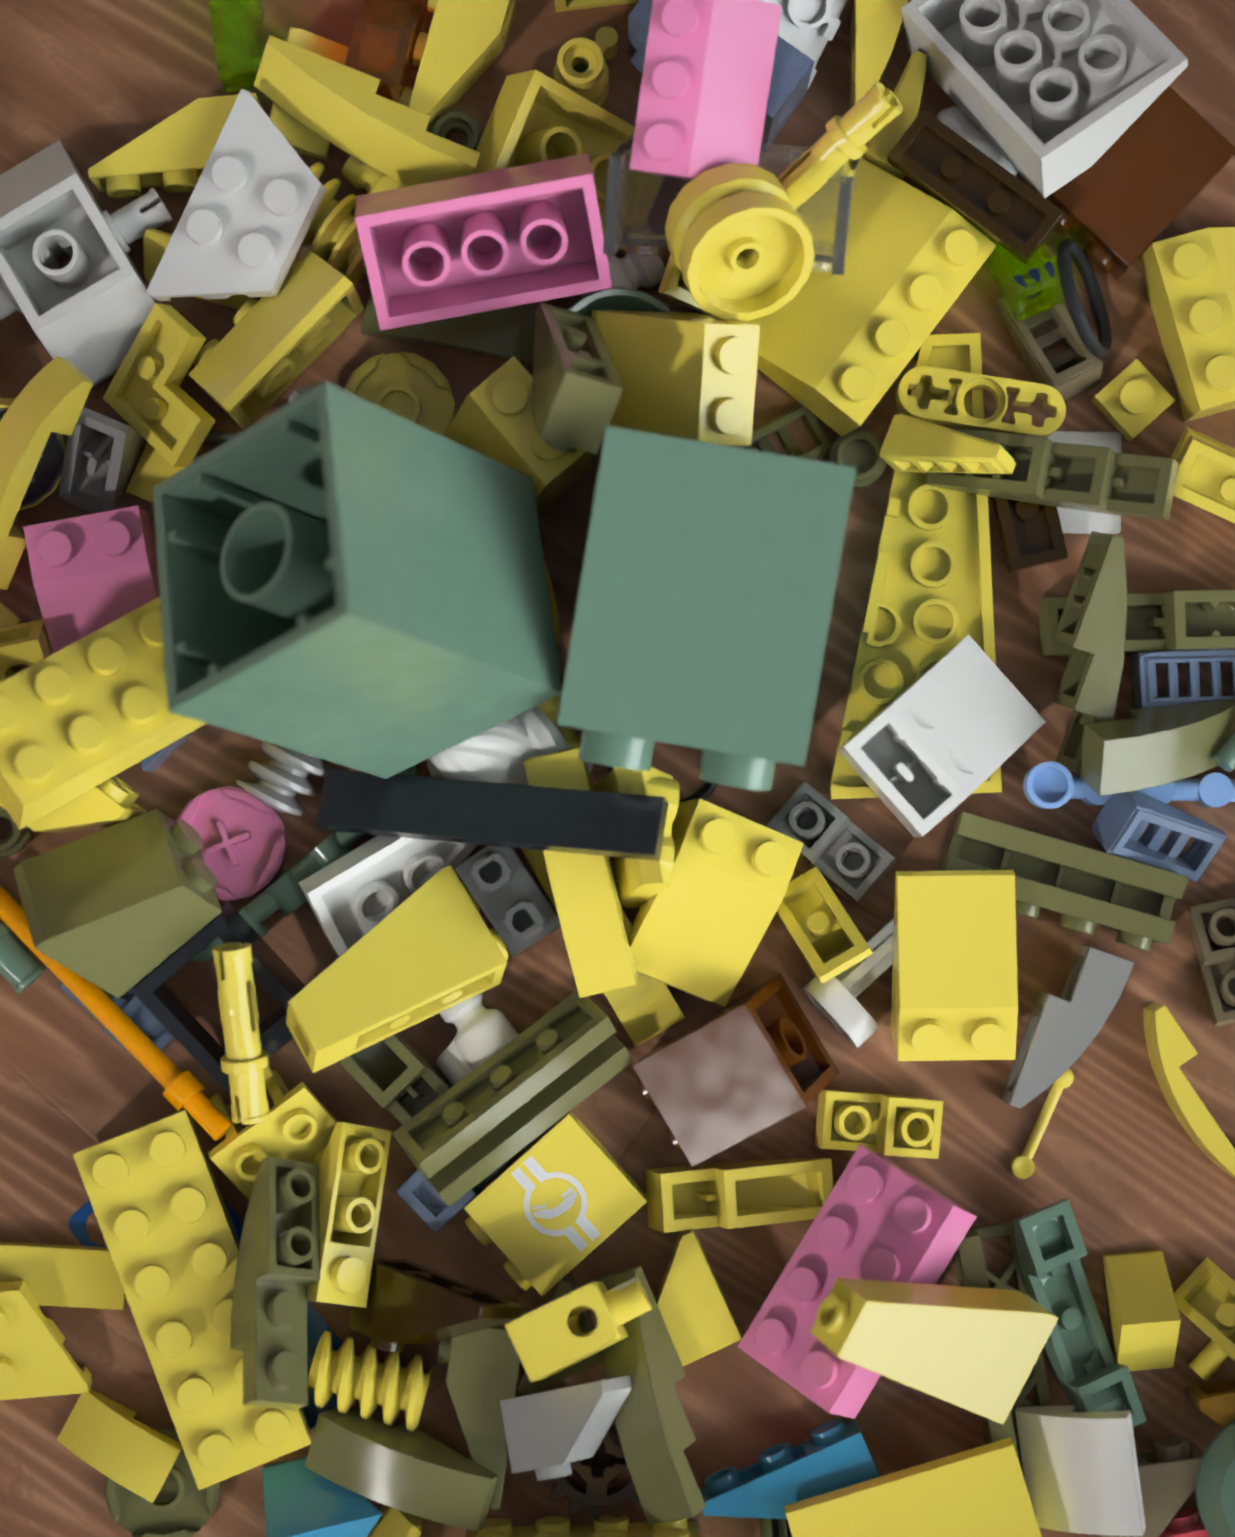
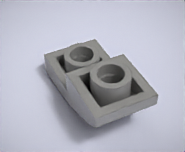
(833, 843)

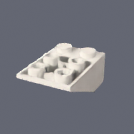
(942, 737)

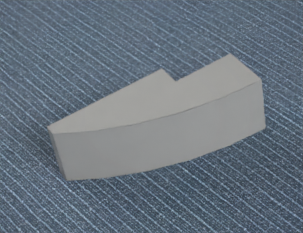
(1065, 1025)

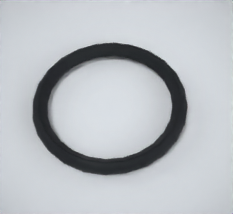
(1070, 249)

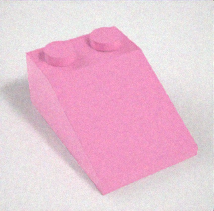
(92, 570)

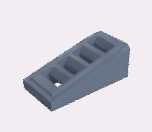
(1144, 676)
(1128, 815)

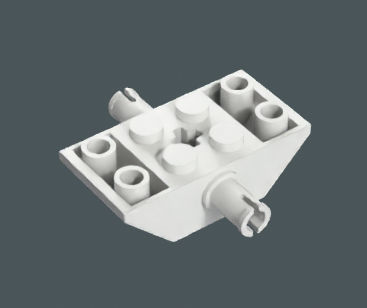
(99, 298)

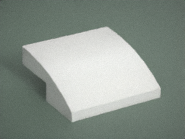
(1081, 1470)

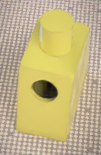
(551, 1335)

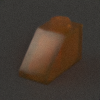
(386, 41)

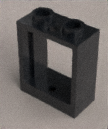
(267, 968)

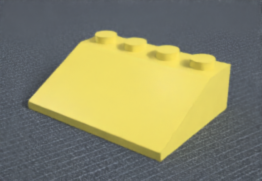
(857, 331)
(953, 1496)

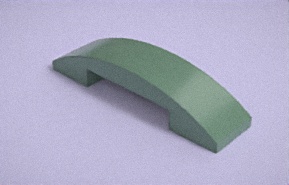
(1078, 1346)

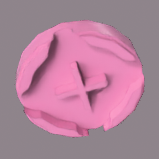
(240, 840)

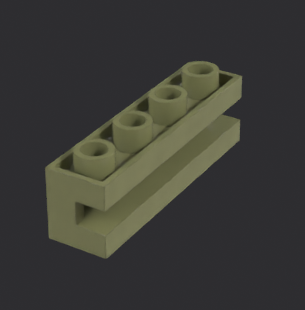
(1070, 880)
(513, 1097)

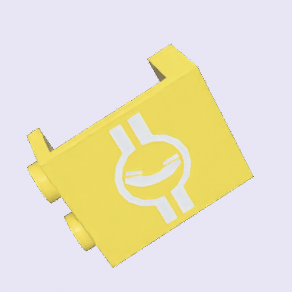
(554, 1205)

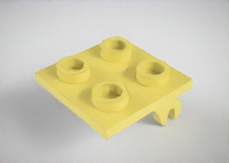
(295, 1131)

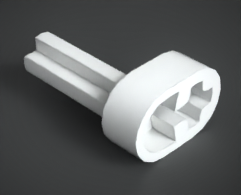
(838, 995)

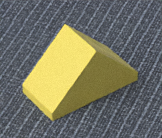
(1141, 1310)

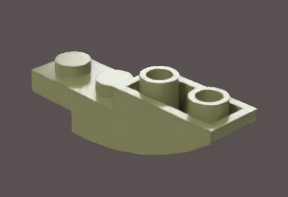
(271, 1280)

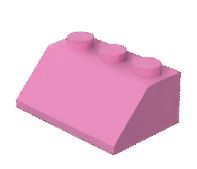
(704, 85)

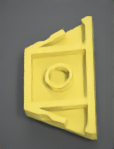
(33, 1350)

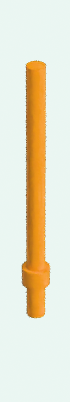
(181, 1088)

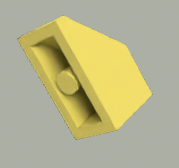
(694, 1302)

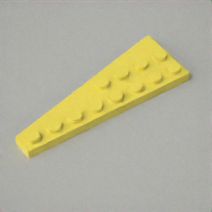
(926, 579)

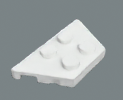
(241, 215)

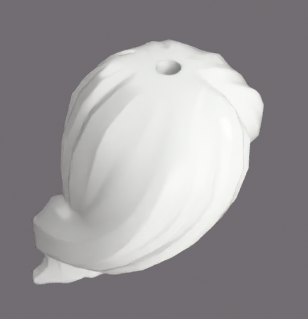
(500, 751)

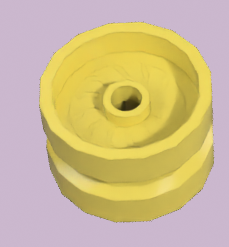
(739, 242)

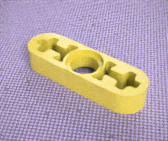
(1019, 422)

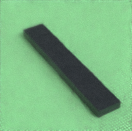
(494, 814)

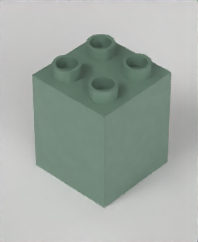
(352, 587)
(704, 605)

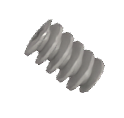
(284, 778)

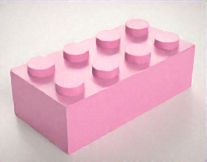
(483, 242)
(870, 1228)

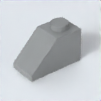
(561, 1425)

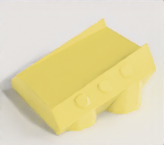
(641, 878)

